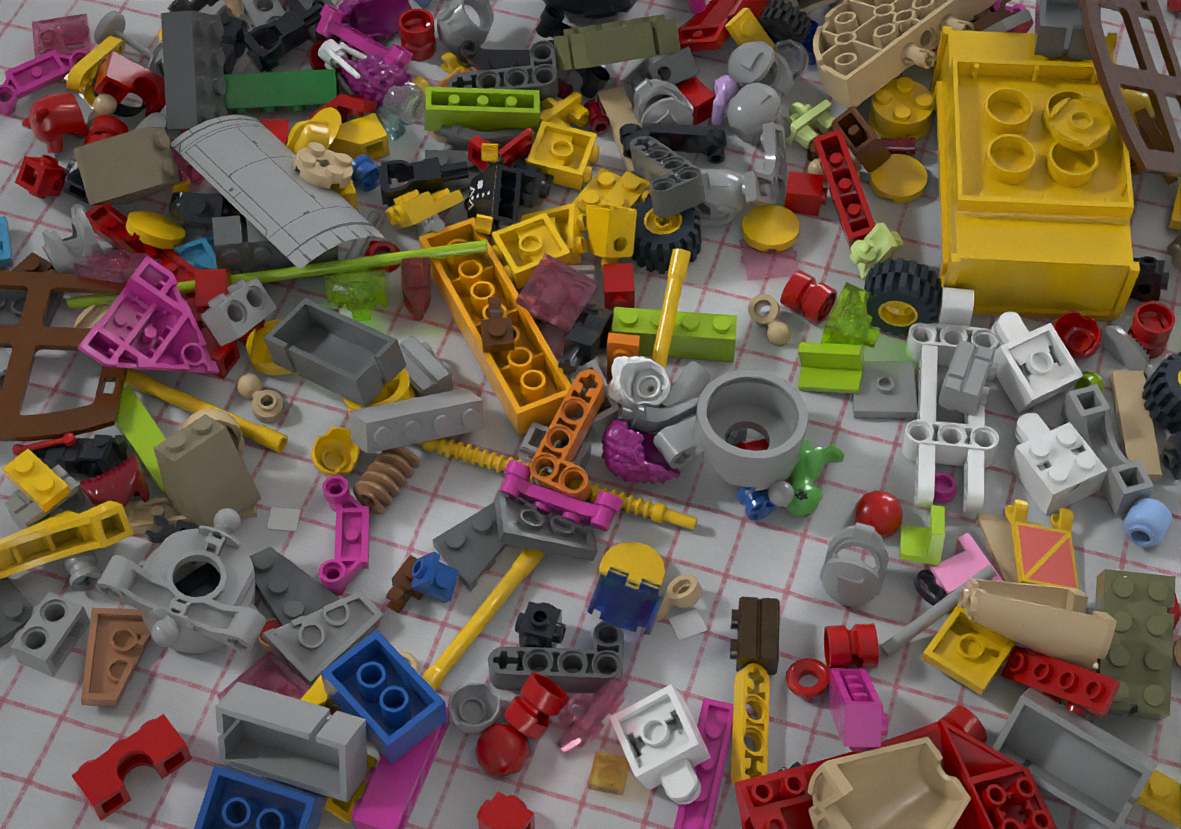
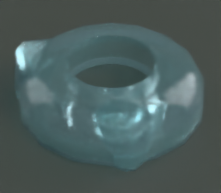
(390, 123)

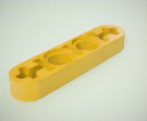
(82, 74)
(745, 726)

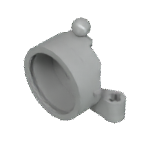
(743, 401)
(185, 621)

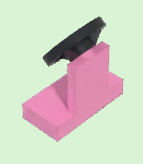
(953, 571)

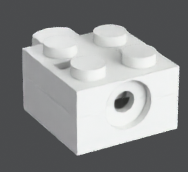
(1031, 363)
(1054, 464)
(668, 744)

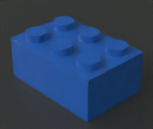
(387, 692)
(254, 802)

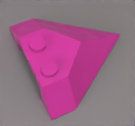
(149, 327)

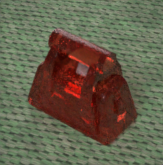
(416, 285)

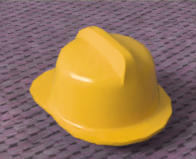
(321, 129)

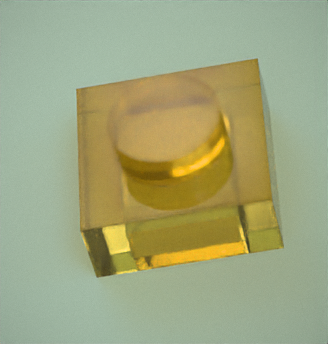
(609, 773)

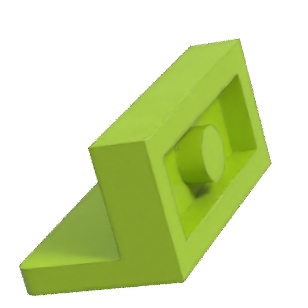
(831, 367)
(922, 543)

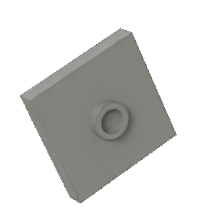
(886, 391)

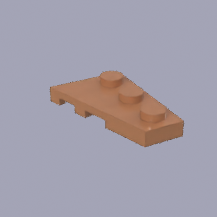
(113, 652)

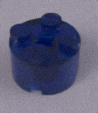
(626, 601)

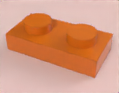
(619, 346)

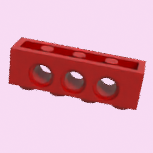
(844, 186)

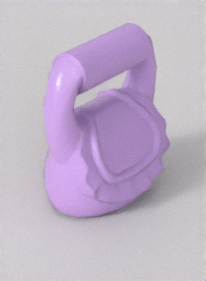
(724, 89)

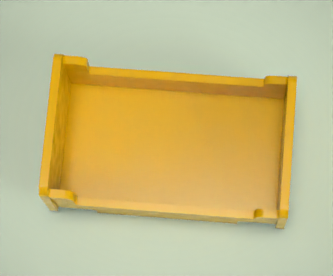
(1018, 210)

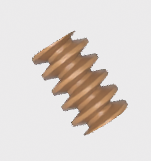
(385, 477)

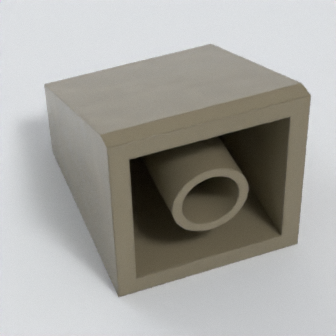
(127, 166)
(204, 472)

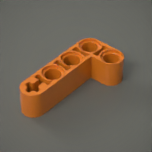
(574, 432)

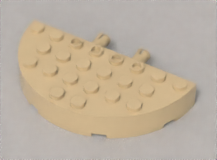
(876, 40)

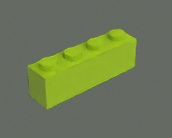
(481, 108)
(693, 337)

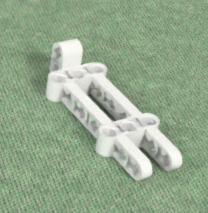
(947, 443)

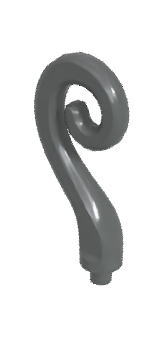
(459, 137)
(655, 419)

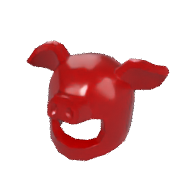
(54, 117)

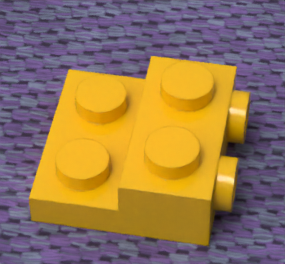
(564, 154)
(613, 189)
(416, 207)
(570, 226)
(524, 245)
(968, 651)

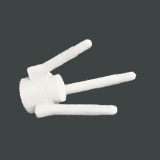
(331, 53)

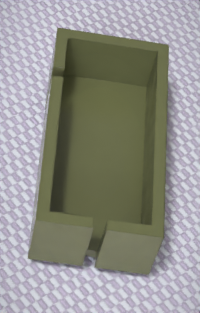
(616, 42)
(1141, 640)

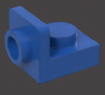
(434, 577)

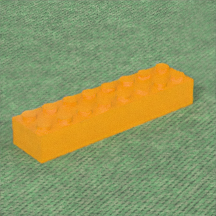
(522, 378)

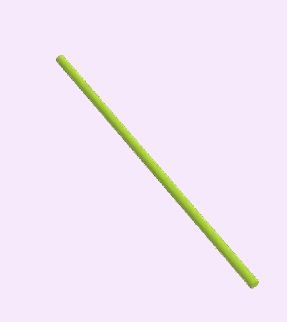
(312, 269)

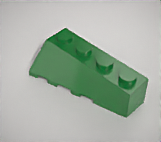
(280, 89)

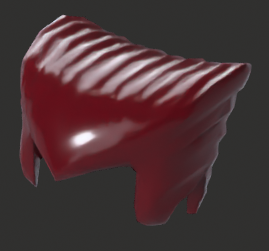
(117, 484)

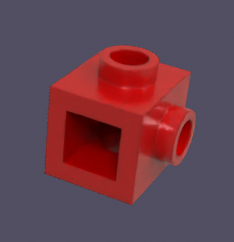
(41, 176)

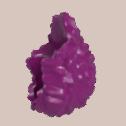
(374, 17)
(375, 77)
(634, 455)

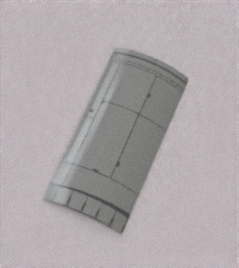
(260, 182)

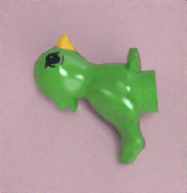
(805, 474)

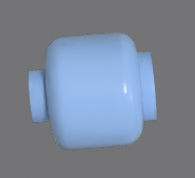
(1147, 522)

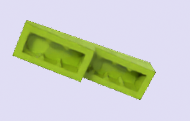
(140, 433)

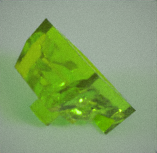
(359, 291)
(850, 320)

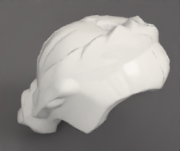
(633, 380)

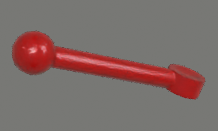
(68, 439)

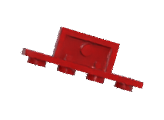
(1062, 682)

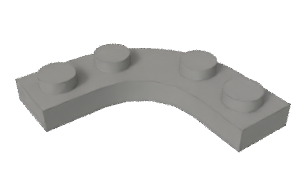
(764, 187)

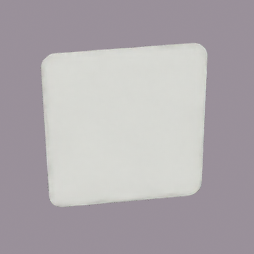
(283, 519)
(688, 624)

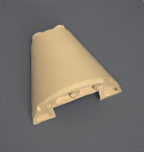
(1041, 618)
(887, 790)

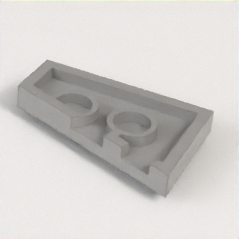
(323, 636)

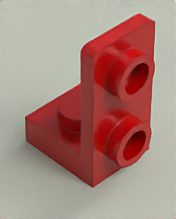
(510, 152)

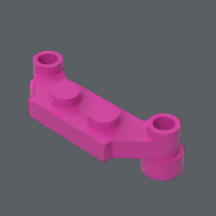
(331, 24)
(34, 76)
(597, 514)
(351, 536)

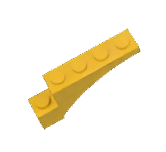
(63, 536)

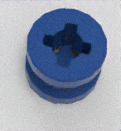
(365, 172)
(756, 503)

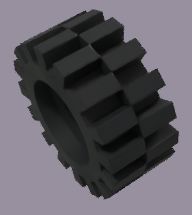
(784, 21)

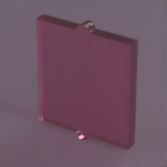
(767, 264)

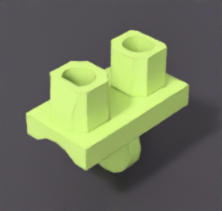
(806, 119)
(874, 248)

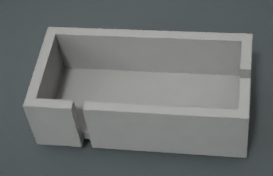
(292, 741)
(1075, 758)

